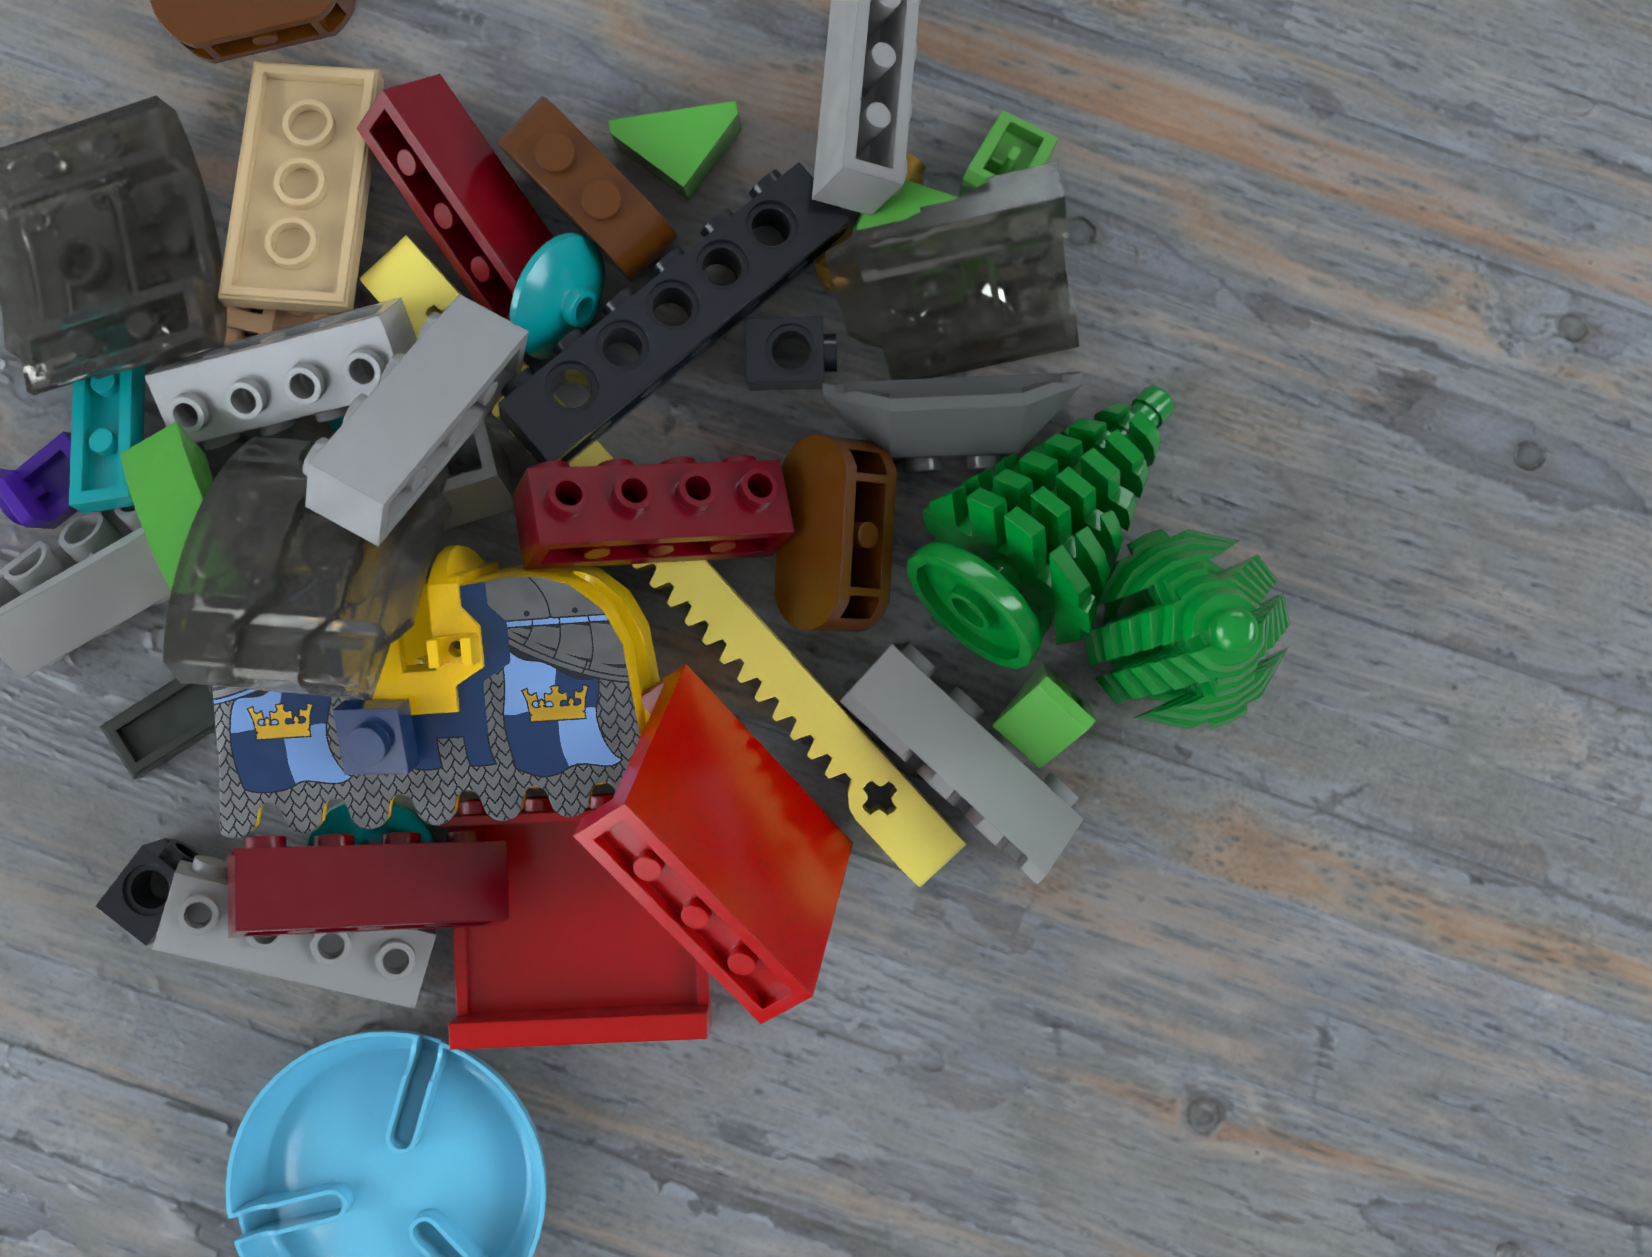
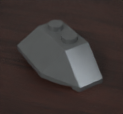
(951, 417)

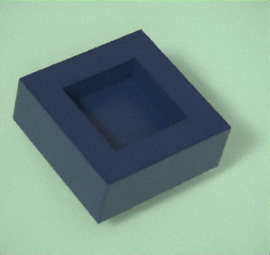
(376, 736)

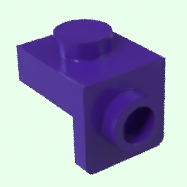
(39, 488)

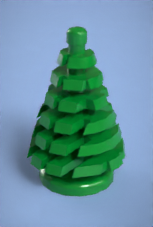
(1038, 536)
(1188, 630)

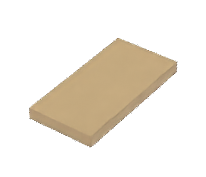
(300, 190)

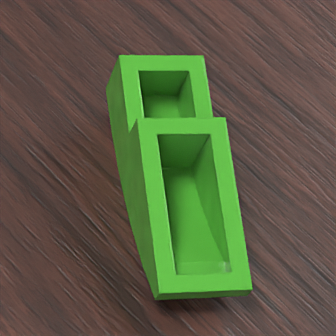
(167, 484)

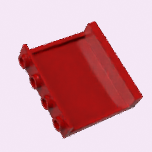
(723, 848)
(576, 952)

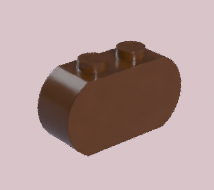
(243, 28)
(587, 188)
(843, 514)

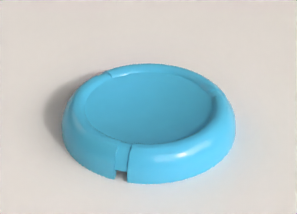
(387, 1154)

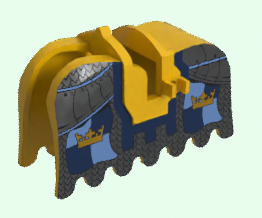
(527, 701)

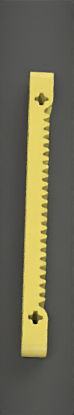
(911, 829)

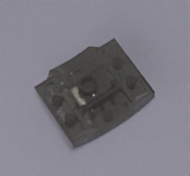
(107, 248)
(963, 279)
(283, 593)

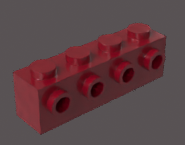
(455, 187)
(650, 512)
(366, 886)

